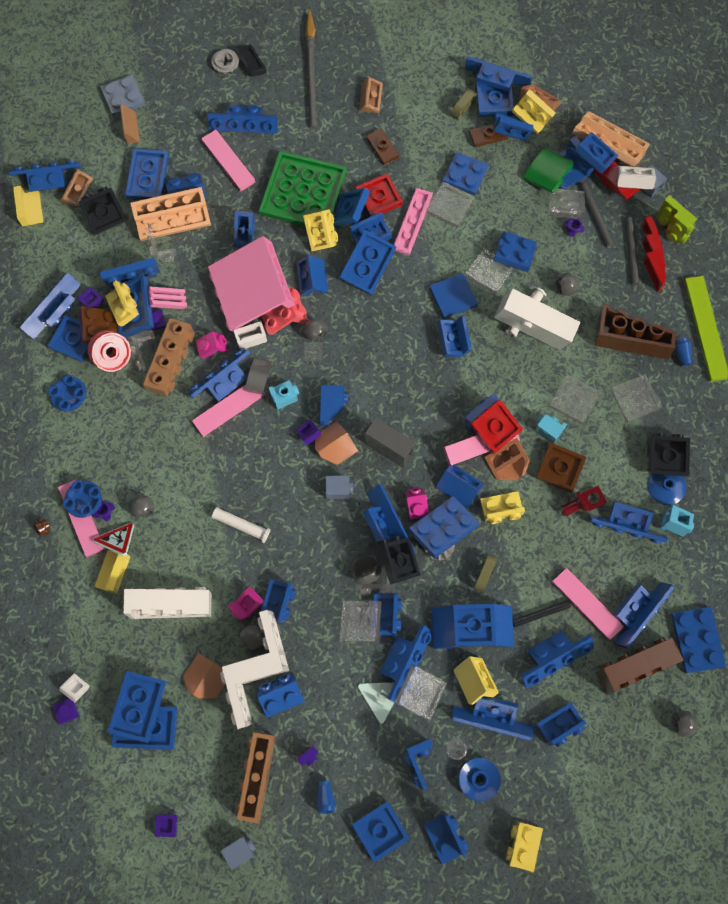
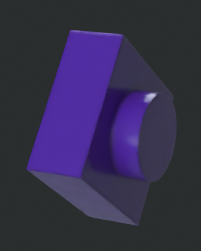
(90, 298)
(158, 320)
(308, 432)
(66, 711)
(308, 757)
(166, 825)

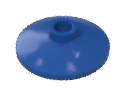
(664, 494)
(491, 779)

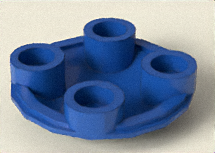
(67, 393)
(82, 499)

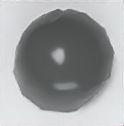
(368, 564)

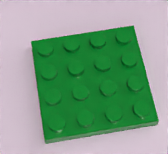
(301, 188)

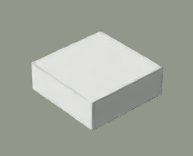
(74, 688)

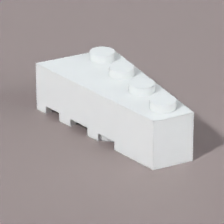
(167, 603)

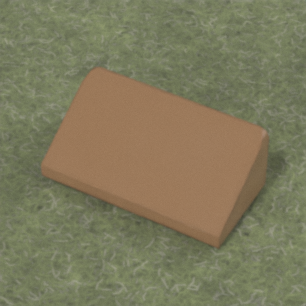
(370, 95)
(129, 124)
(76, 188)

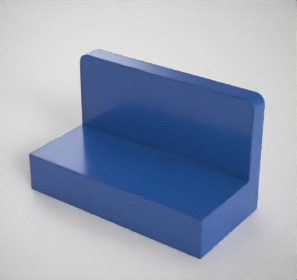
(512, 127)
(311, 275)
(460, 485)

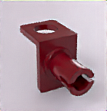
(582, 502)

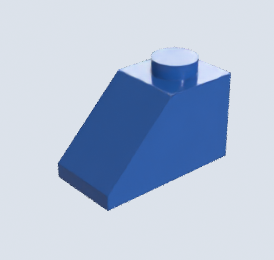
(332, 402)

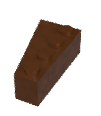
(633, 334)
(639, 666)

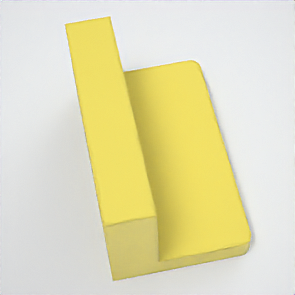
(28, 206)
(112, 572)
(475, 679)

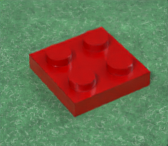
(382, 195)
(496, 426)

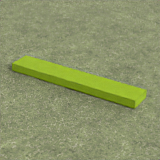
(706, 328)

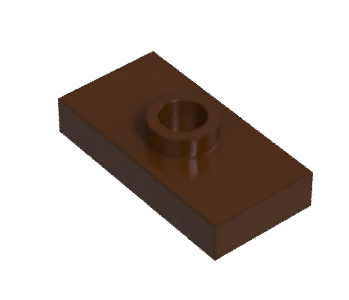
(485, 135)
(382, 146)

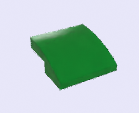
(548, 170)

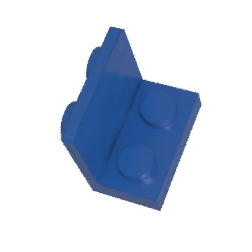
(581, 167)
(421, 750)
(445, 837)

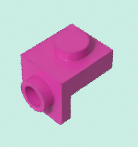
(211, 344)
(417, 503)
(245, 604)

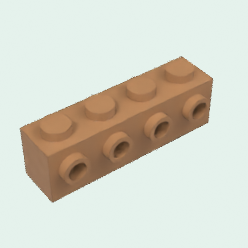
(169, 357)
(256, 777)

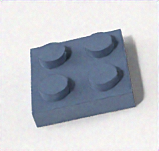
(122, 92)

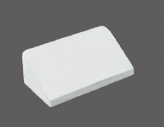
(636, 177)

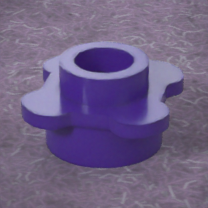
(574, 222)
(104, 515)

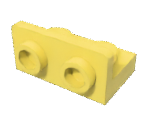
(533, 111)
(321, 230)
(121, 303)
(502, 507)
(524, 846)

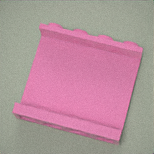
(249, 283)

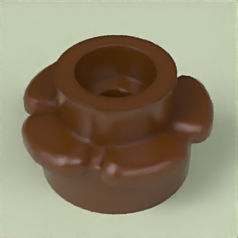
(42, 527)

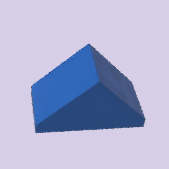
(243, 228)

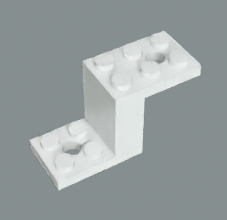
(254, 669)

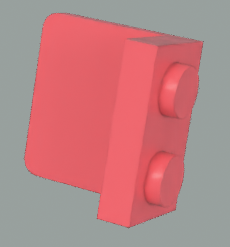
(282, 316)

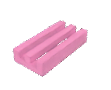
(167, 294)

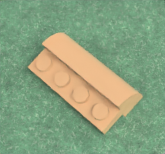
(626, 145)
(171, 213)

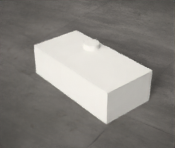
(537, 319)

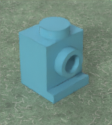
(282, 400)
(549, 427)
(677, 521)

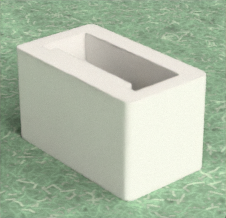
(250, 335)

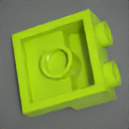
(677, 219)

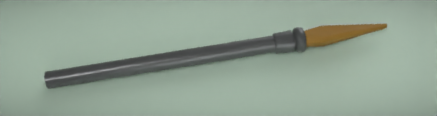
(310, 44)

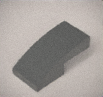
(258, 376)

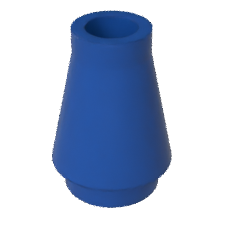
(683, 351)
(325, 798)

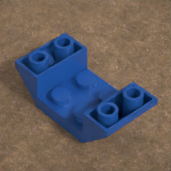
(472, 626)

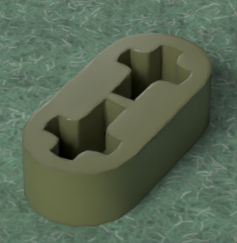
(464, 104)
(485, 573)

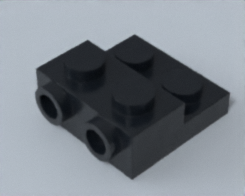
(102, 210)
(668, 455)
(397, 558)

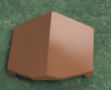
(335, 444)
(509, 461)
(203, 678)

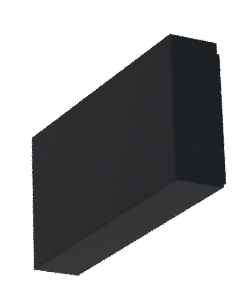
(250, 60)

